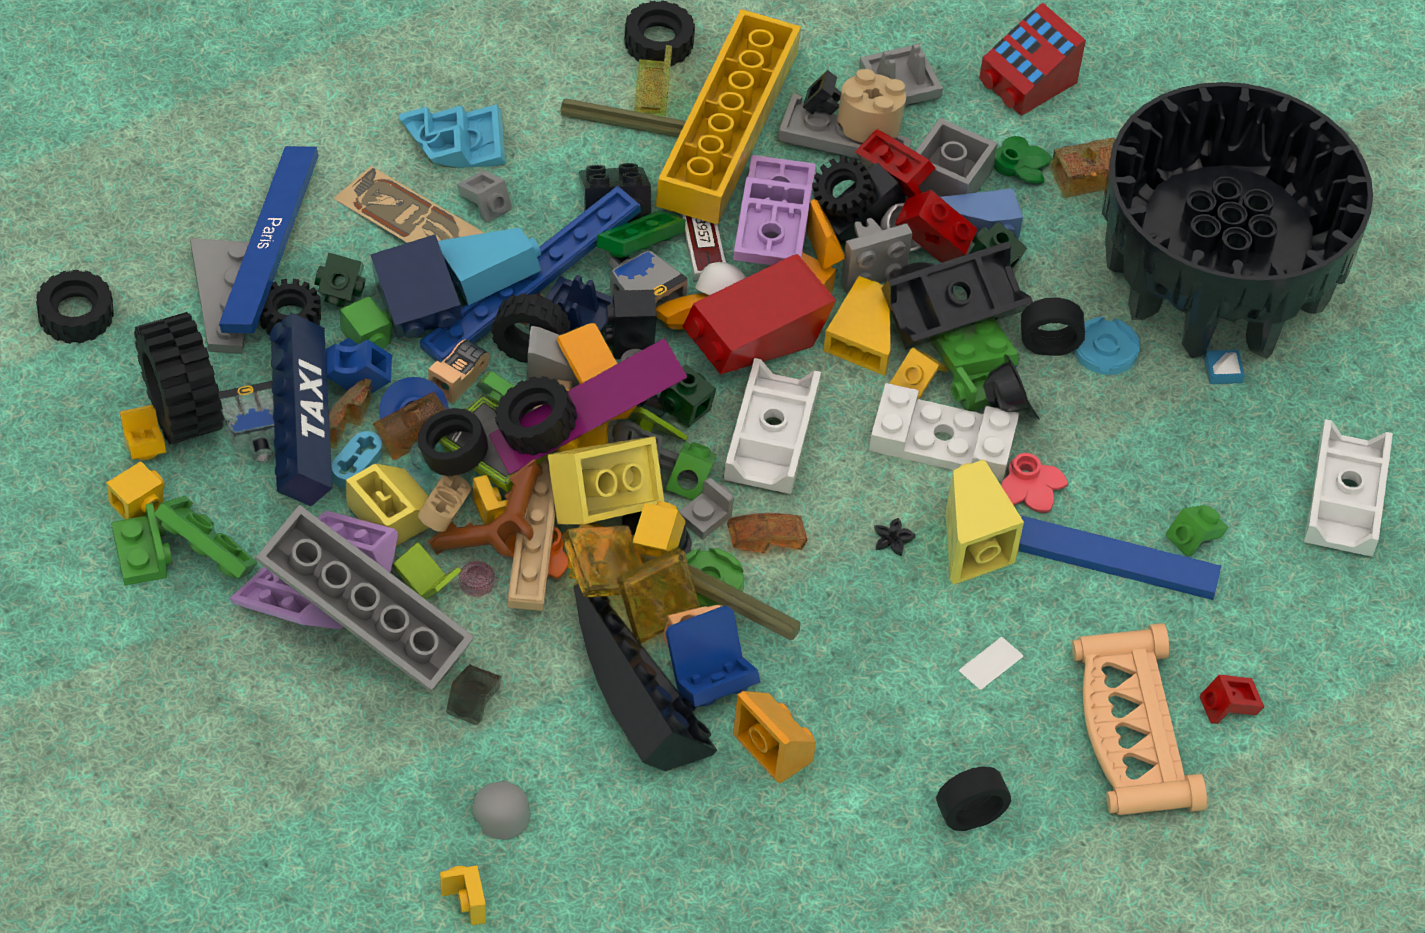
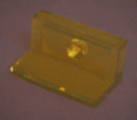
(653, 85)

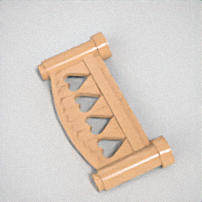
(1137, 654)

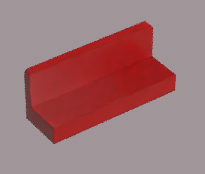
(897, 159)

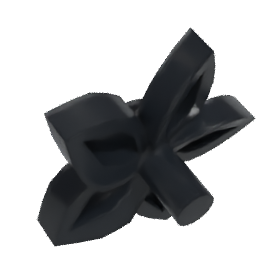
(894, 536)

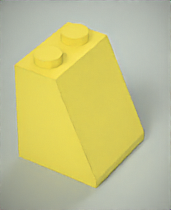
(980, 523)

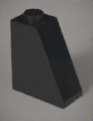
(887, 194)

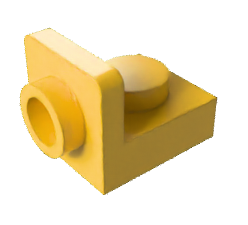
(487, 499)
(467, 884)

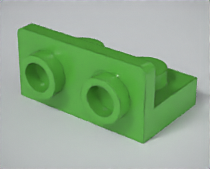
(140, 548)

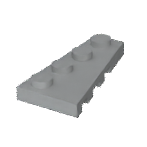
(818, 130)
(216, 270)

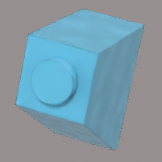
(489, 261)

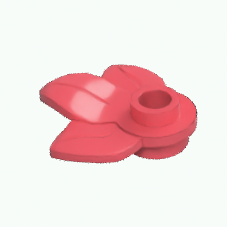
(1033, 486)

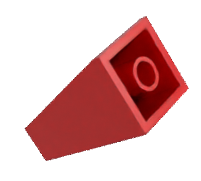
(761, 316)

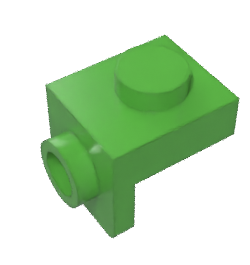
(969, 389)
(1194, 526)

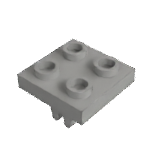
(910, 67)
(875, 253)

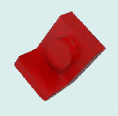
(1230, 695)

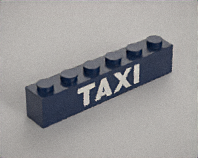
(300, 409)

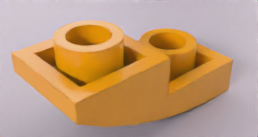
(676, 311)

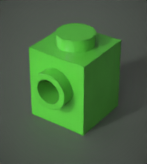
(366, 321)

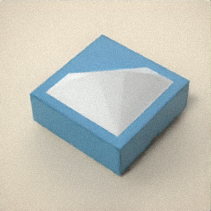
(1224, 367)

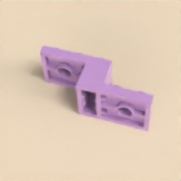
(774, 210)

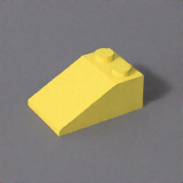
(605, 480)

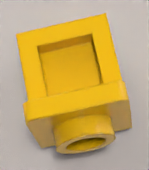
(142, 433)

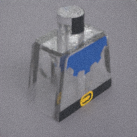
(249, 419)

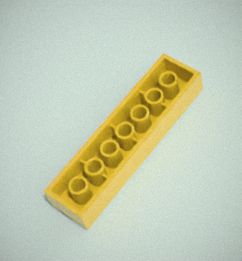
(728, 117)

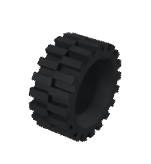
(179, 377)

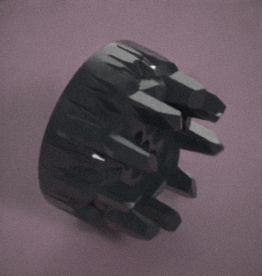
(1233, 209)

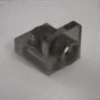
(471, 693)

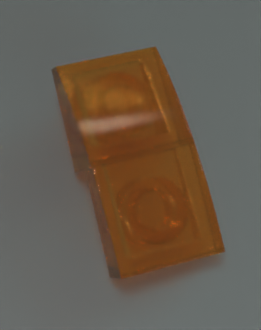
(759, 530)

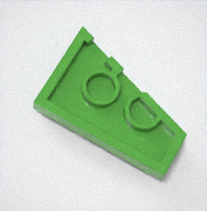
(197, 529)

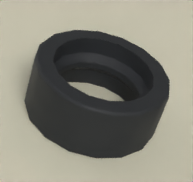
(1052, 311)
(449, 422)
(973, 798)

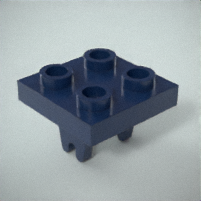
(580, 302)

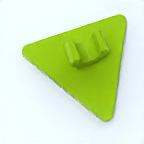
(648, 420)

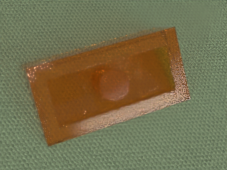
(402, 427)

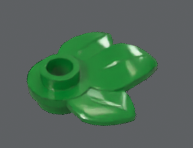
(1021, 159)

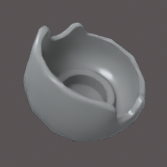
(501, 810)

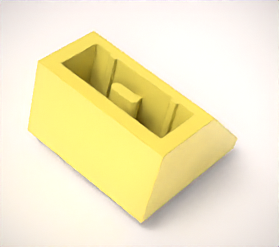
(387, 498)

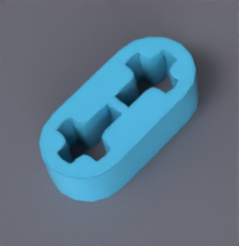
(352, 455)

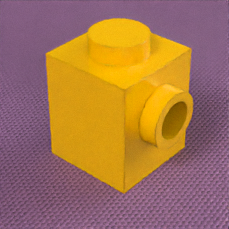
(134, 489)
(658, 529)

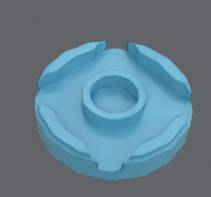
(1105, 355)

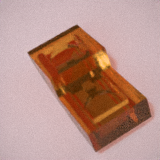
(349, 409)

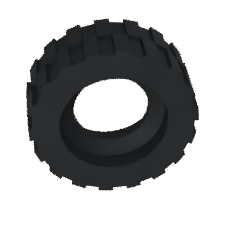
(663, 15)
(74, 284)
(529, 310)
(545, 434)

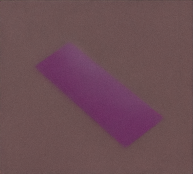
(604, 397)

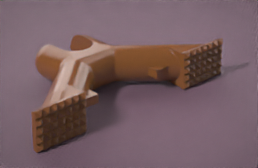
(502, 527)

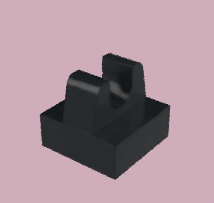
(823, 94)

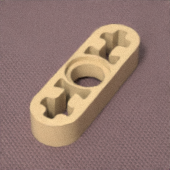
(444, 502)

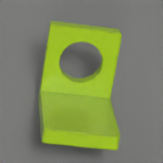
(422, 572)

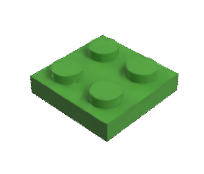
(976, 348)

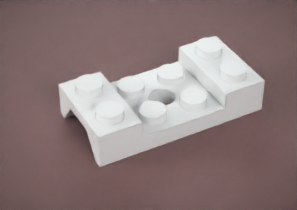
(908, 426)
(768, 453)
(1342, 514)

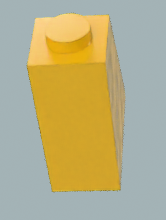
(861, 327)

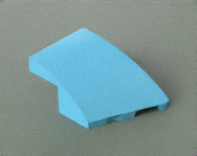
(459, 136)

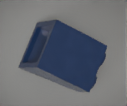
(416, 287)

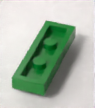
(640, 233)

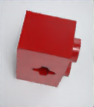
(937, 226)

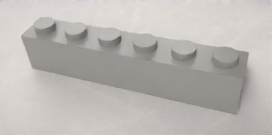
(365, 598)

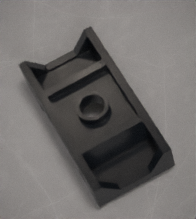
(924, 301)

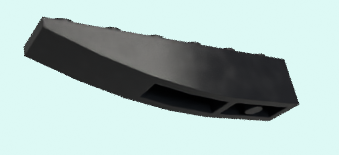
(638, 692)

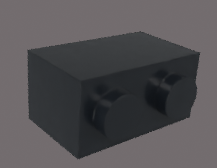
(631, 321)

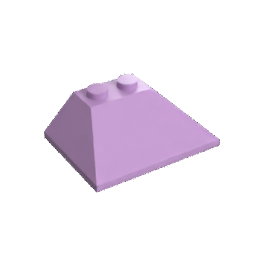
(276, 598)

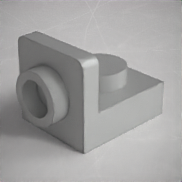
(487, 192)
(708, 509)

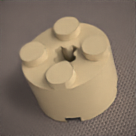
(871, 104)

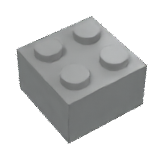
(960, 159)

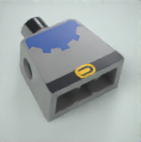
(647, 273)

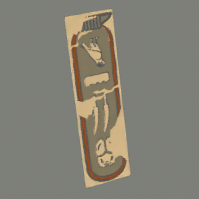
(401, 209)

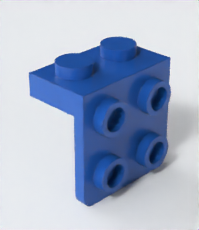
(709, 657)

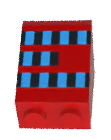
(1034, 61)

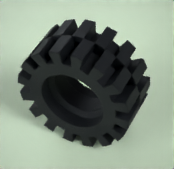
(854, 202)
(294, 295)

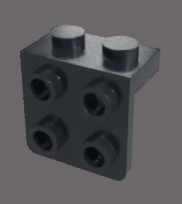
(632, 179)

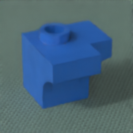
(353, 362)

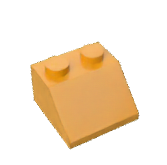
(772, 735)

